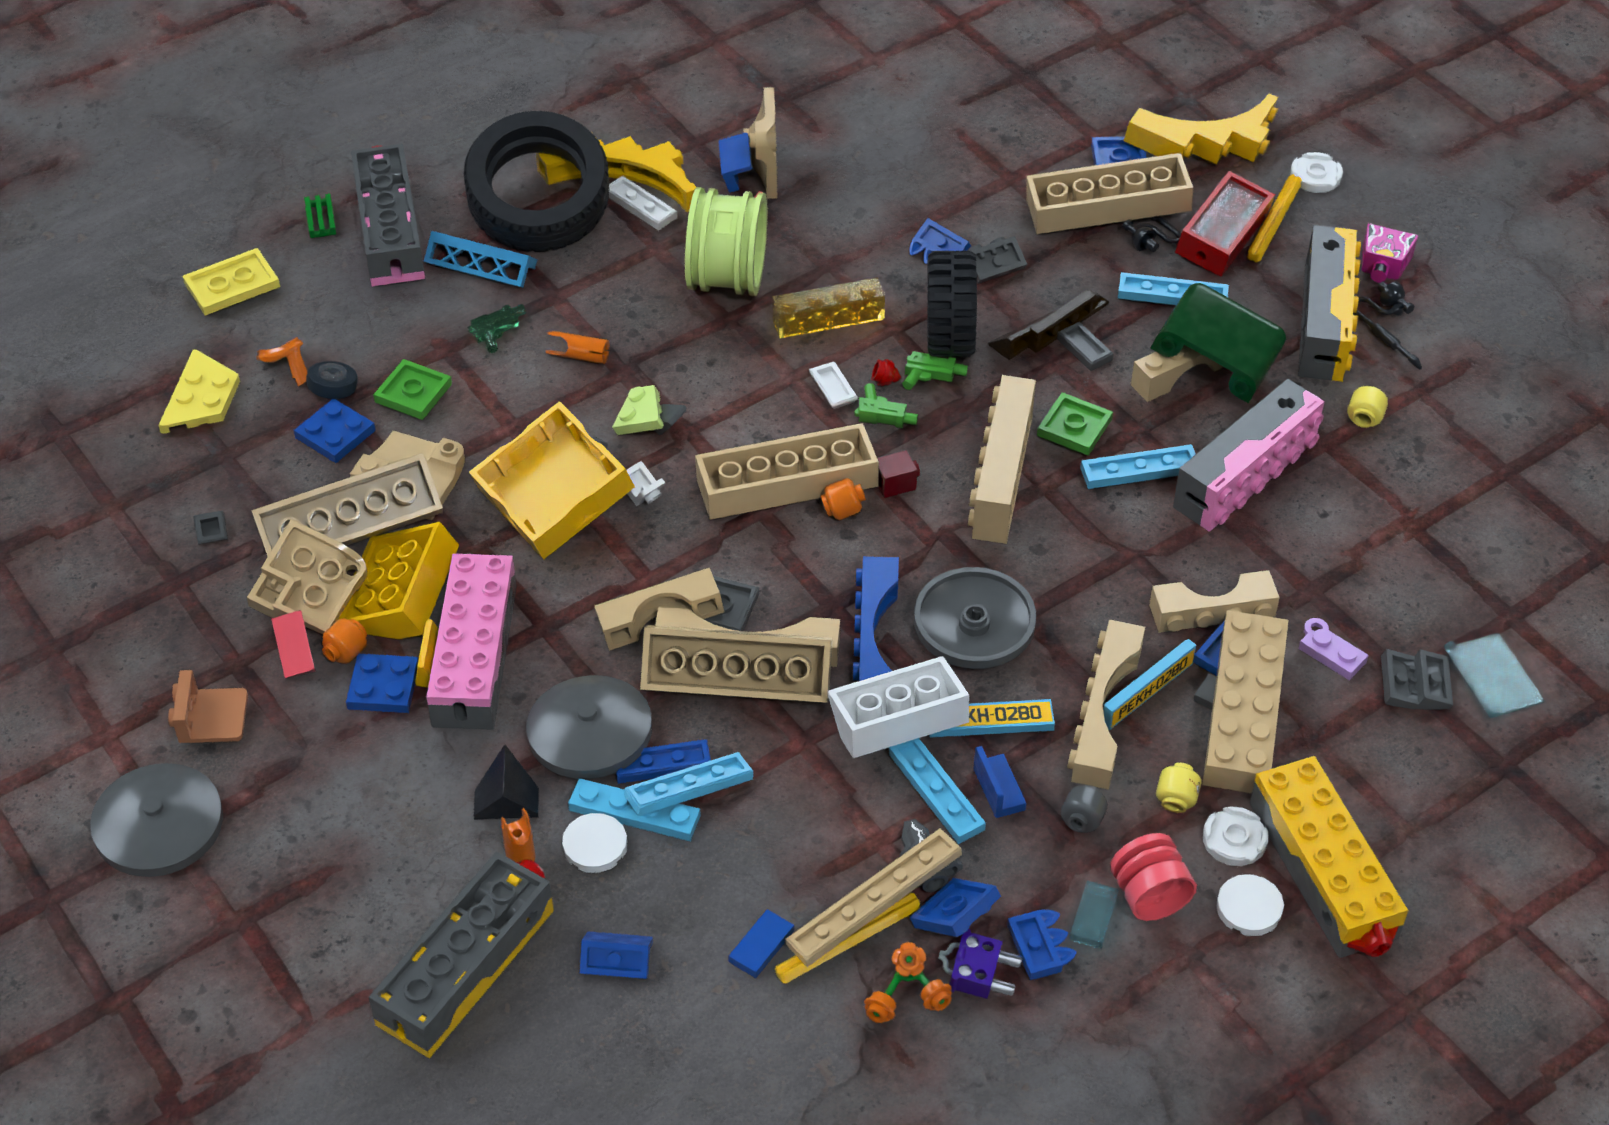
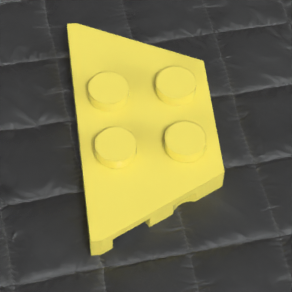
(201, 394)

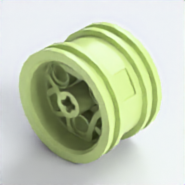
(726, 241)

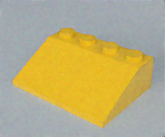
(402, 580)

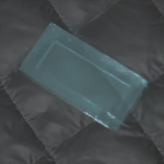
(1094, 914)

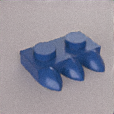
(936, 238)
(1038, 944)

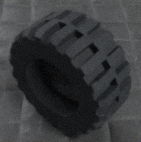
(951, 303)

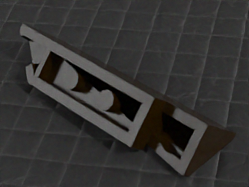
(1045, 329)

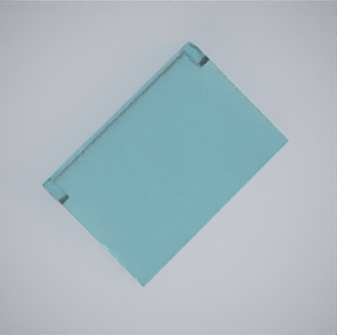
(1494, 675)

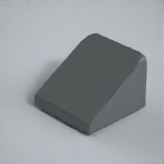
(670, 415)
(210, 527)

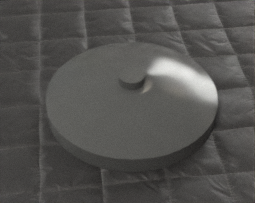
(975, 617)
(589, 726)
(156, 820)

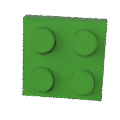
(412, 389)
(1075, 423)

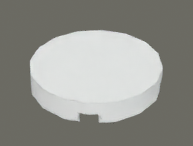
(1317, 172)
(1235, 836)
(594, 842)
(1250, 905)

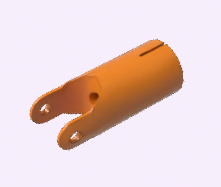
(582, 347)
(518, 838)

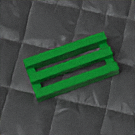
(318, 203)

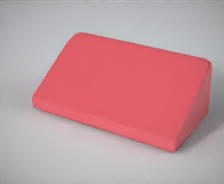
(293, 644)

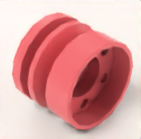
(1153, 877)

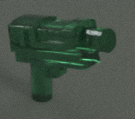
(494, 325)

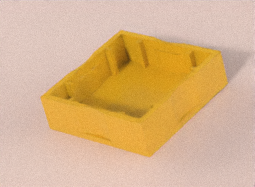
(552, 480)

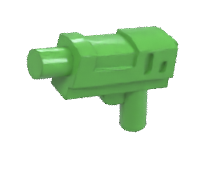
(926, 367)
(878, 410)

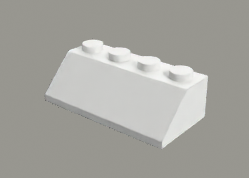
(899, 706)

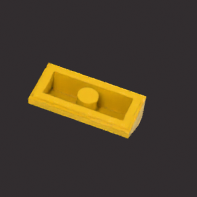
(426, 654)

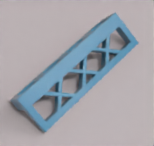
(485, 252)

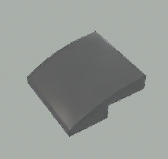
(1416, 680)

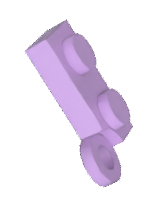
(1331, 649)

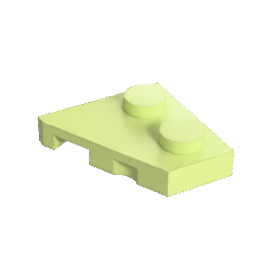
(640, 411)

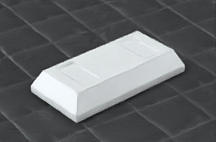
(833, 385)

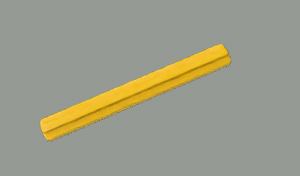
(1274, 218)
(904, 907)

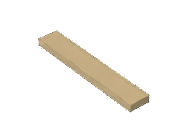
(873, 897)

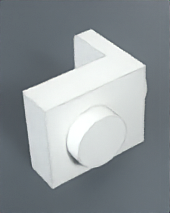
(645, 485)

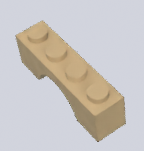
(1156, 373)
(1180, 608)
(626, 616)

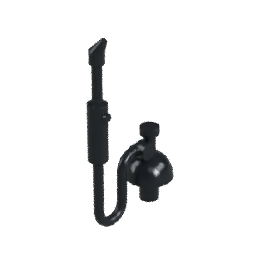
(1145, 234)
(1391, 296)

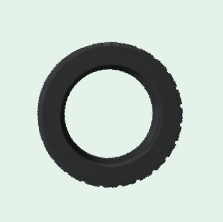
(527, 134)

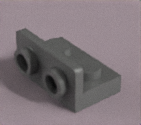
(998, 258)

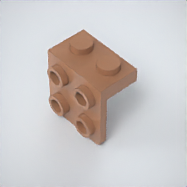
(206, 713)

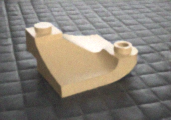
(763, 143)
(443, 459)
(307, 575)

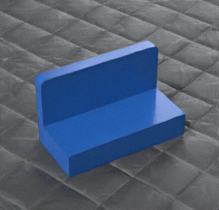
(734, 159)
(998, 784)
(615, 955)

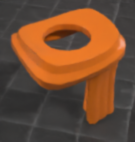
(292, 352)

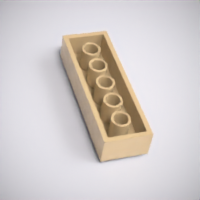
(1109, 193)
(1002, 459)
(784, 470)
(357, 505)
(736, 663)
(1245, 700)

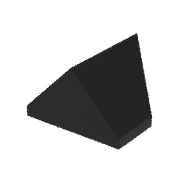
(506, 790)

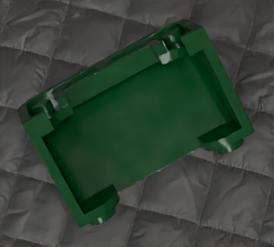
(1223, 334)

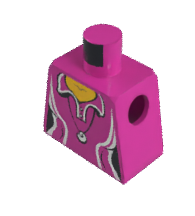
(1386, 252)

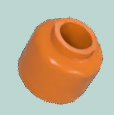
(843, 499)
(344, 641)

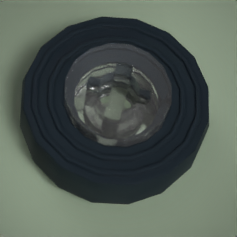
(331, 379)

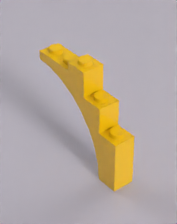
(1210, 140)
(655, 167)

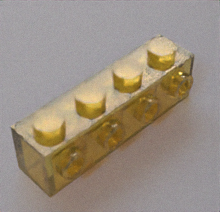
(828, 307)

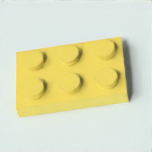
(231, 281)

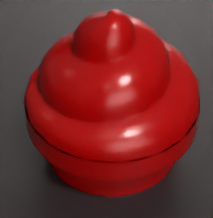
(885, 372)

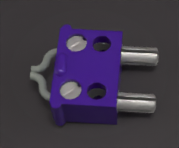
(977, 964)

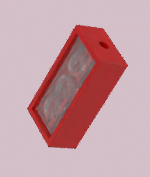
(1224, 223)

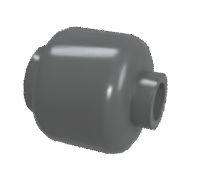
(1085, 807)

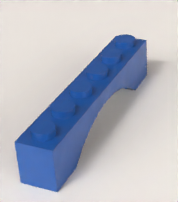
(878, 593)

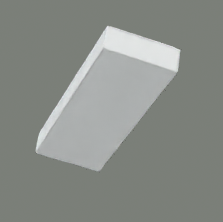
(641, 203)

